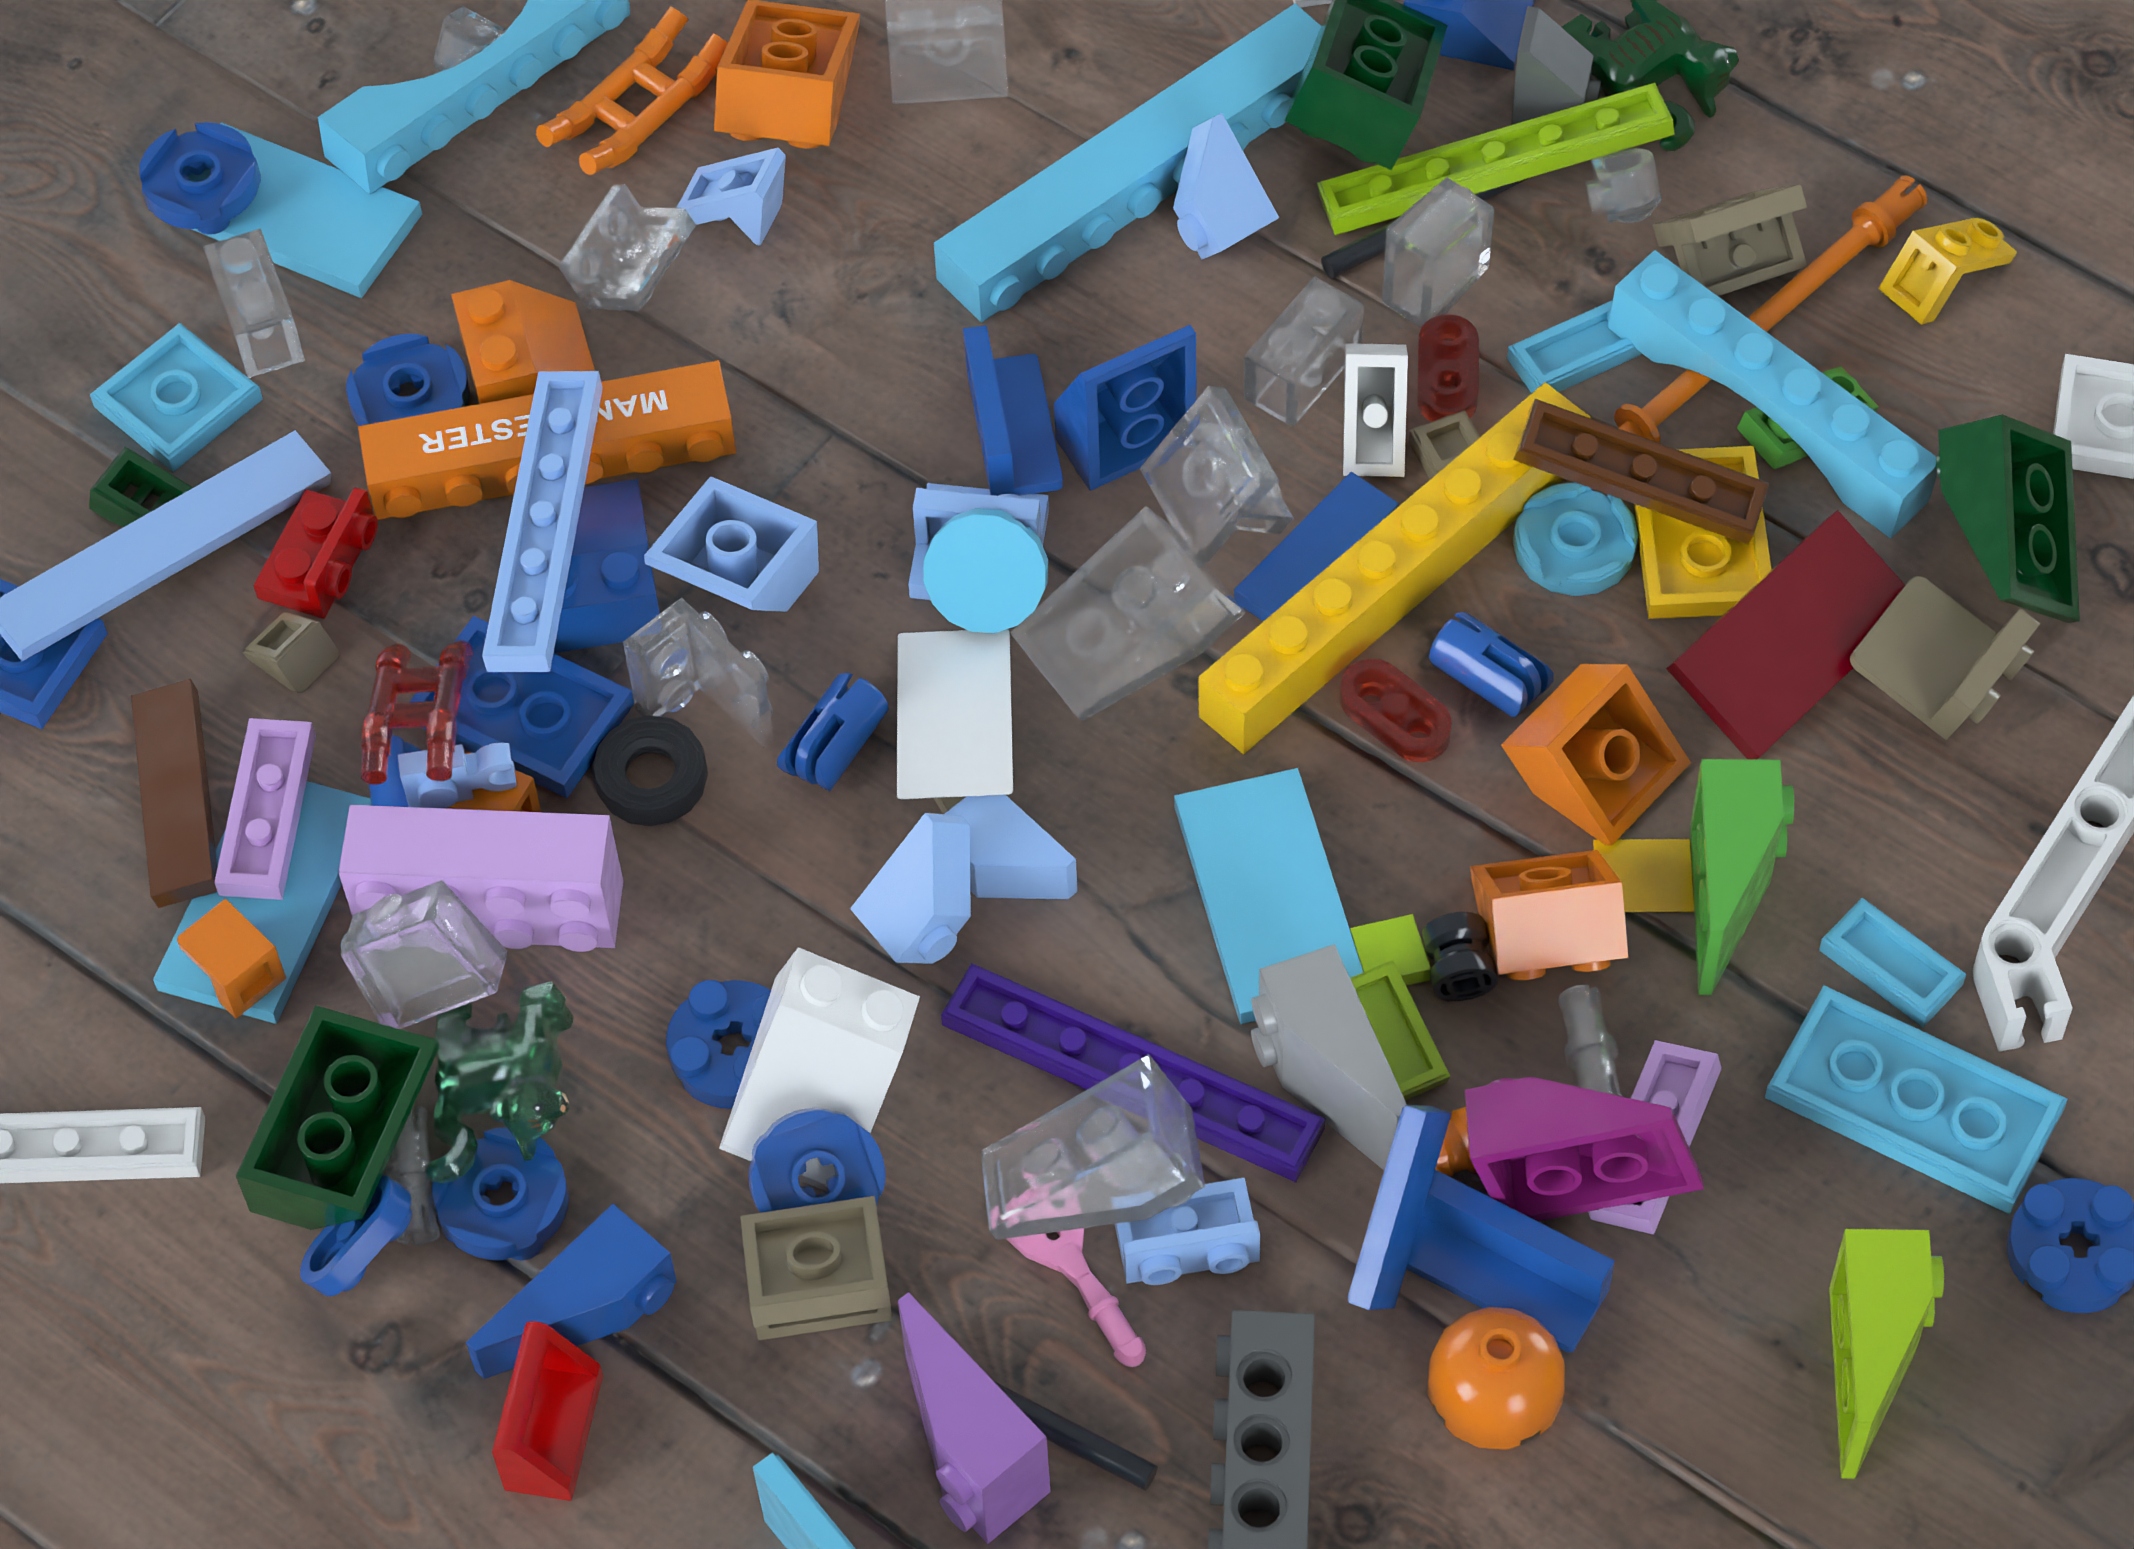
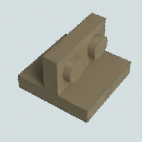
(1738, 239)
(815, 1268)

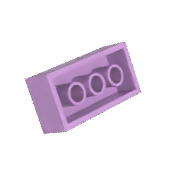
(518, 872)

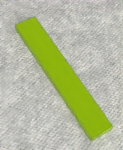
(1498, 156)

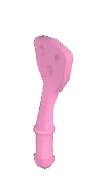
(1067, 1257)

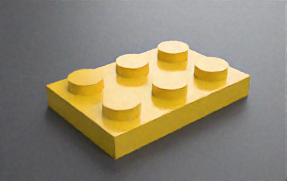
(1695, 569)

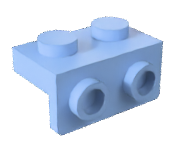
(1203, 1234)

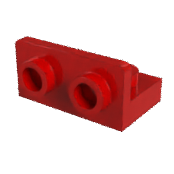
(317, 552)

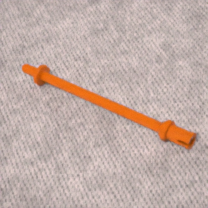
(1872, 225)

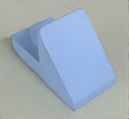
(739, 188)

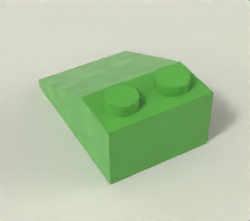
(1734, 840)

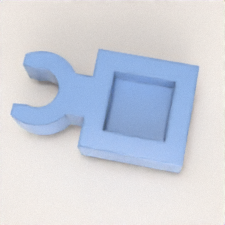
(486, 769)

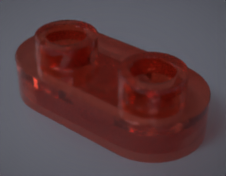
(1447, 365)
(1402, 710)

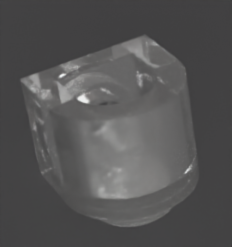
(458, 37)
(1624, 186)

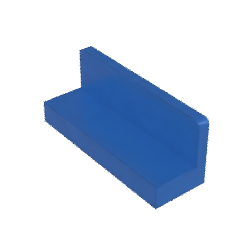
(1011, 419)
(1508, 1260)

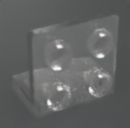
(691, 652)

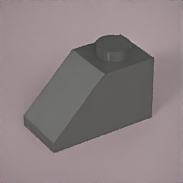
(1550, 70)

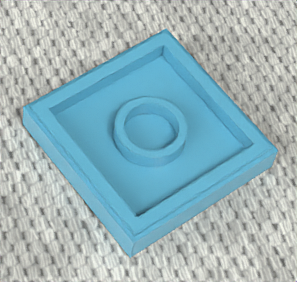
(176, 397)

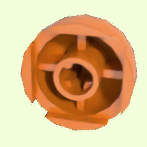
(1496, 1377)

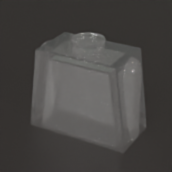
(1436, 252)
(421, 955)

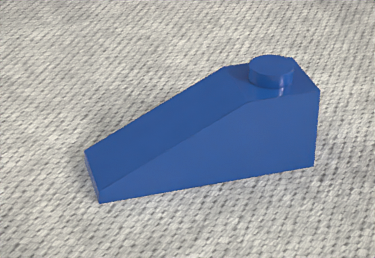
(584, 1293)

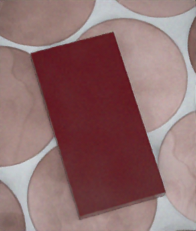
(1788, 637)

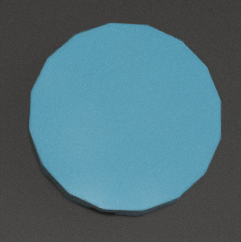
(1575, 539)
(985, 570)

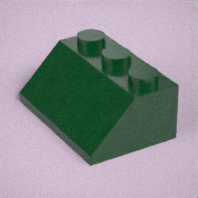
(334, 1120)

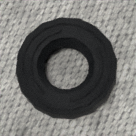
(657, 804)

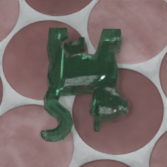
(500, 1072)

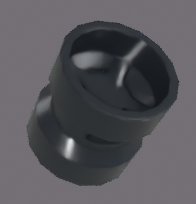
(1459, 956)

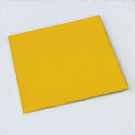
(1652, 873)

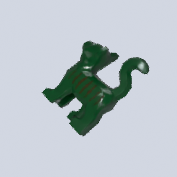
(1652, 51)

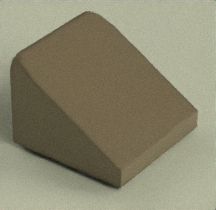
(293, 651)

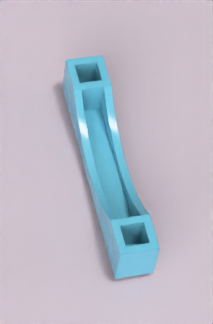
(393, 126)
(1858, 451)

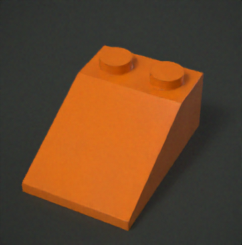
(785, 73)

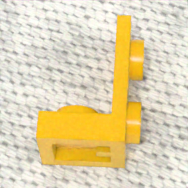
(1937, 259)

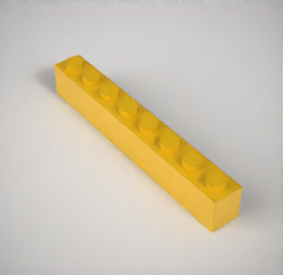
(1374, 583)

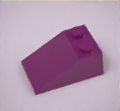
(1574, 1148)

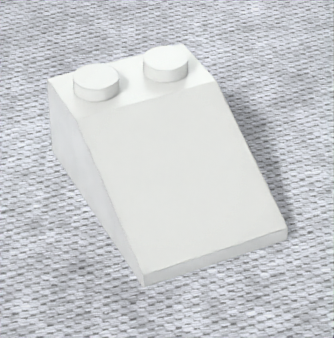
(821, 1044)

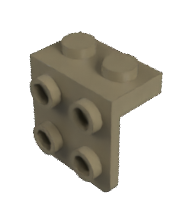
(1941, 656)

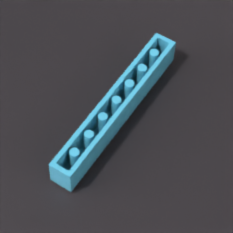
(1121, 170)

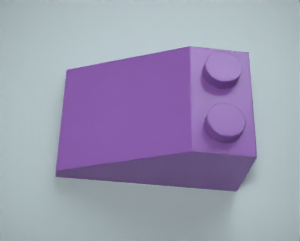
(980, 1441)

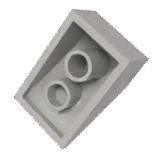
(1327, 1049)

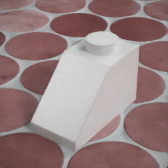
(1375, 409)

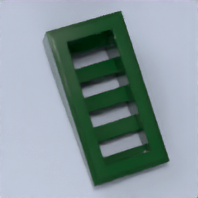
(133, 469)

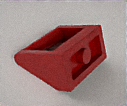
(546, 1415)

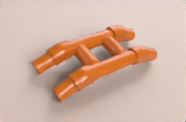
(637, 68)

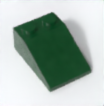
(1367, 78)
(2016, 509)

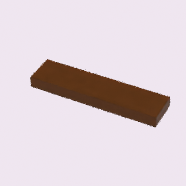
(1641, 471)
(174, 793)

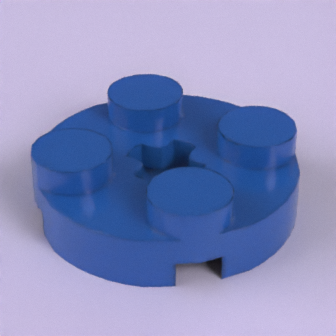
(205, 203)
(400, 360)
(694, 1033)
(810, 1134)
(512, 1228)
(2050, 1268)

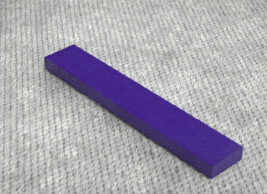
(1091, 1050)

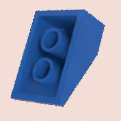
(1126, 407)
(608, 583)

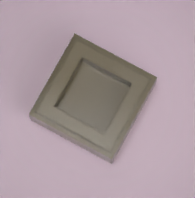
(1442, 441)

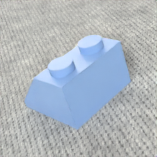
(739, 548)

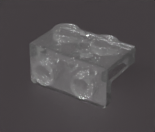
(624, 251)

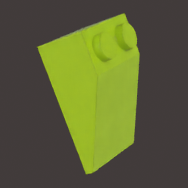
(1878, 1308)

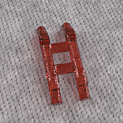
(437, 715)

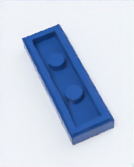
(1314, 544)
(1398, 1207)

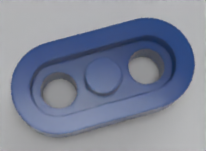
(344, 1250)

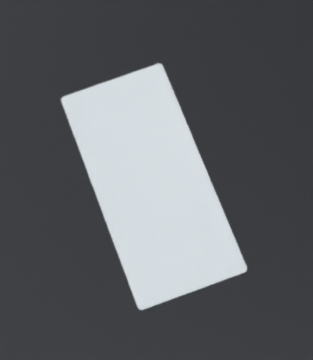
(954, 714)

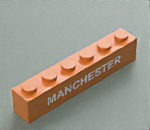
(478, 448)

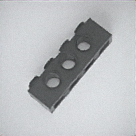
(1277, 1351)

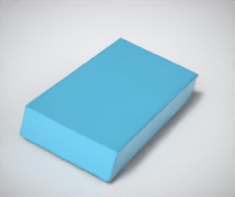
(1571, 351)
(1892, 962)

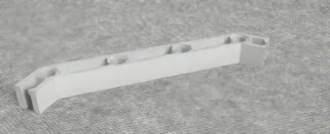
(2055, 893)

